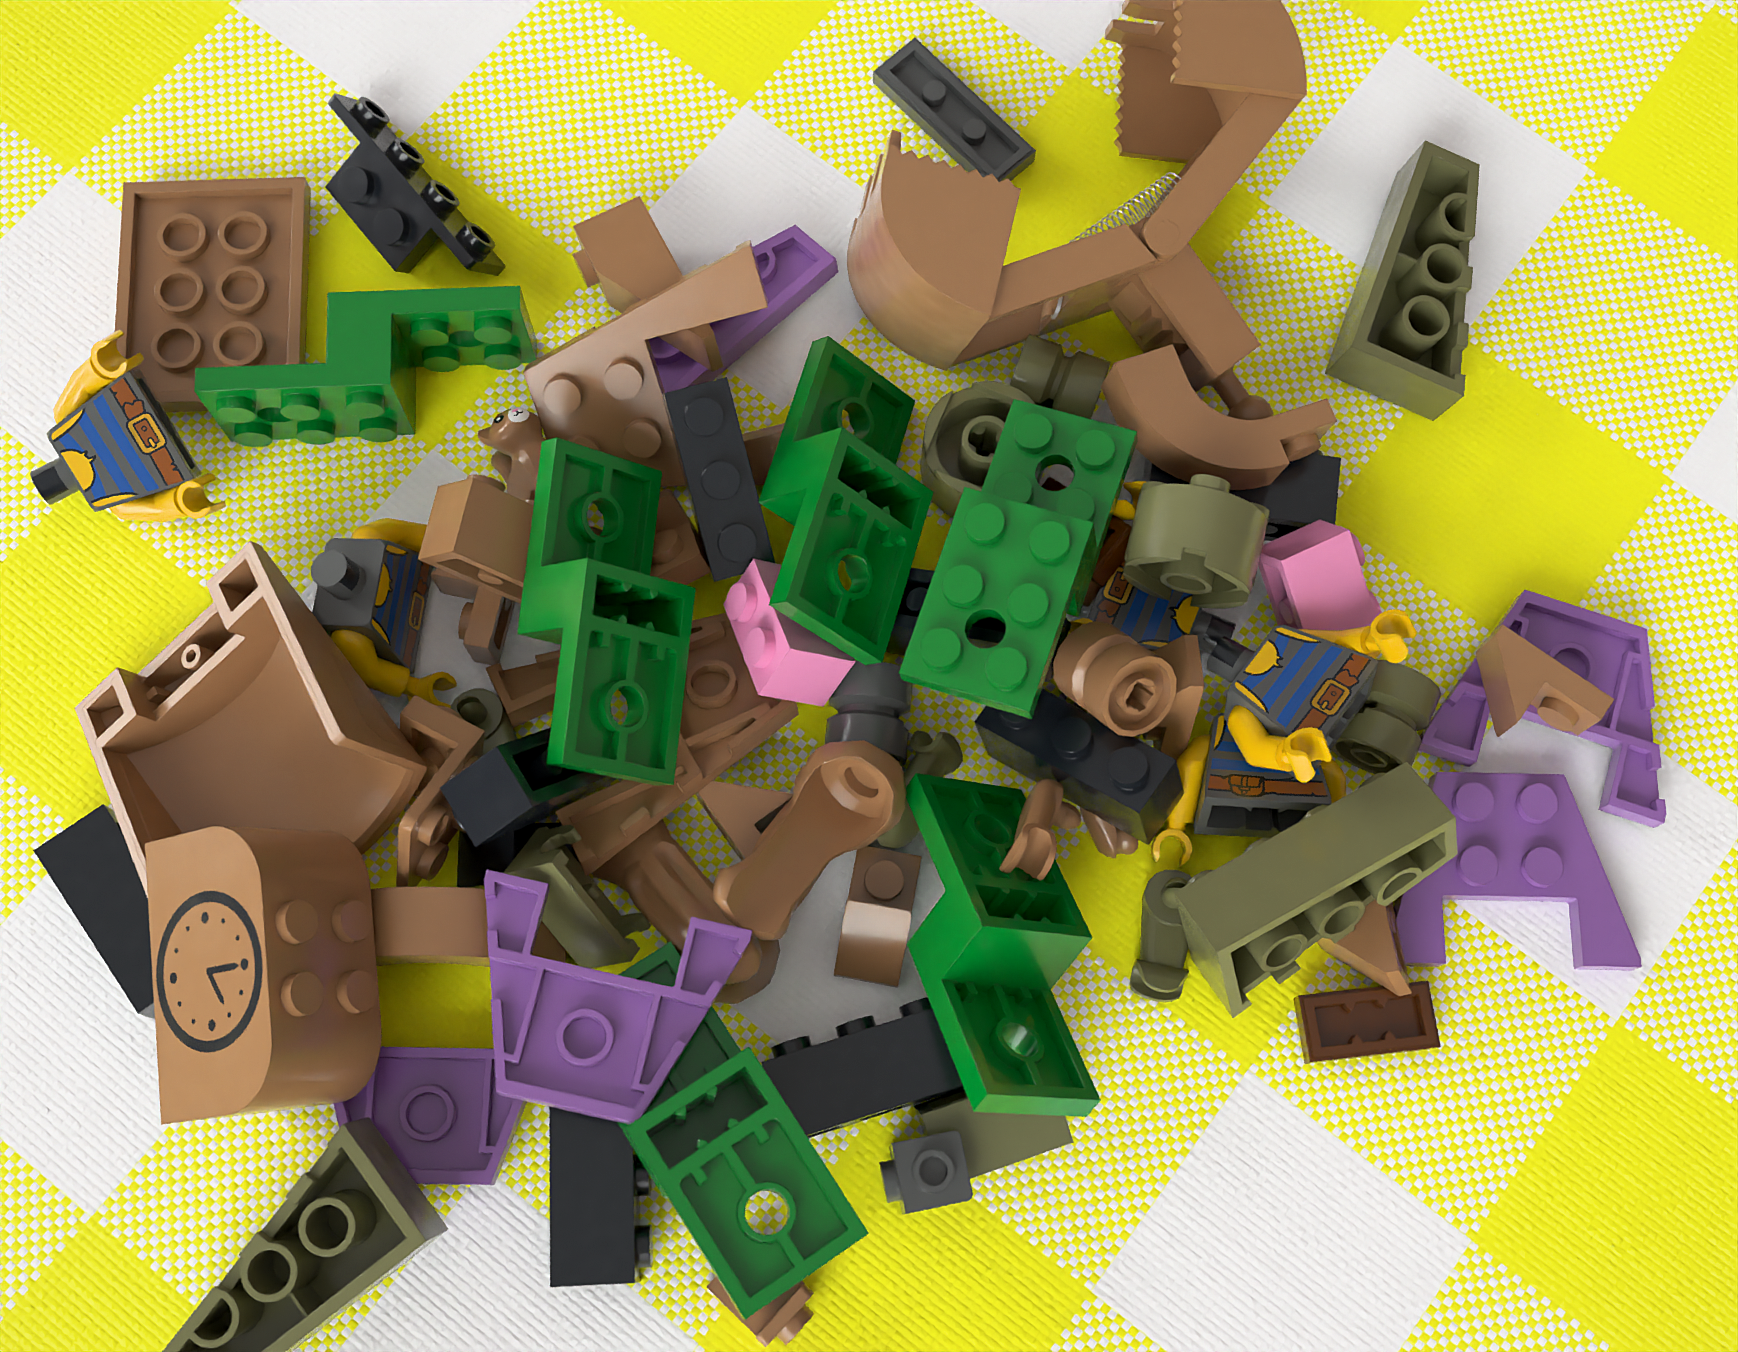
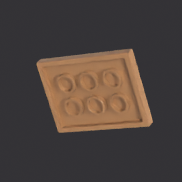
(212, 278)

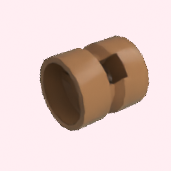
(1114, 678)

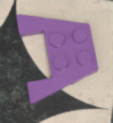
(1604, 653)
(1517, 843)
(584, 1033)
(439, 1113)

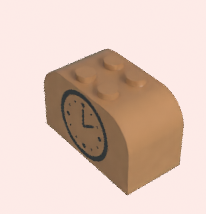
(261, 971)

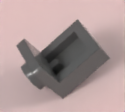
(926, 1173)

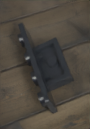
(398, 200)

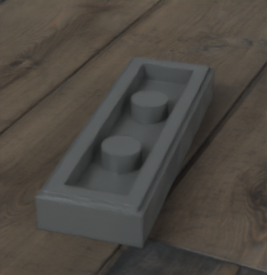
(952, 113)

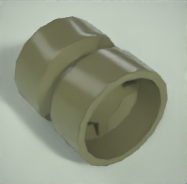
(1059, 380)
(1387, 723)

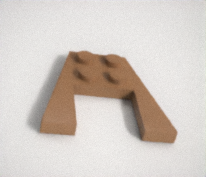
(606, 382)
(718, 727)

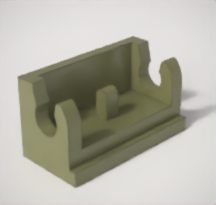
(576, 906)
(992, 1138)

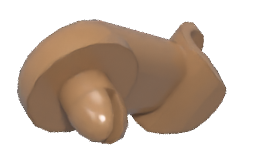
(1034, 841)

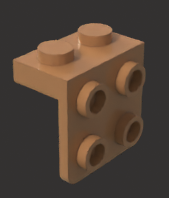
(447, 748)

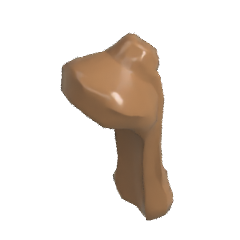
(838, 805)
(671, 891)

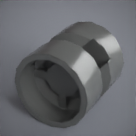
(870, 708)

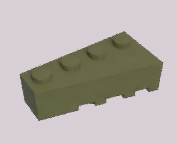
(1410, 299)
(1312, 882)
(320, 1252)

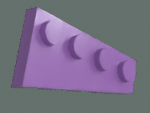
(791, 272)

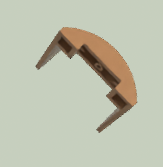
(248, 725)

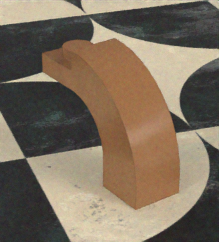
(1192, 438)
(440, 927)

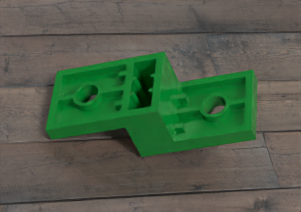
(370, 365)
(845, 503)
(1019, 558)
(607, 615)
(996, 954)
(721, 1138)

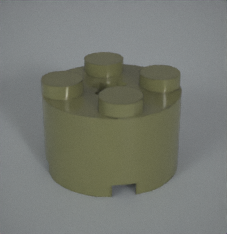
(957, 433)
(1195, 542)

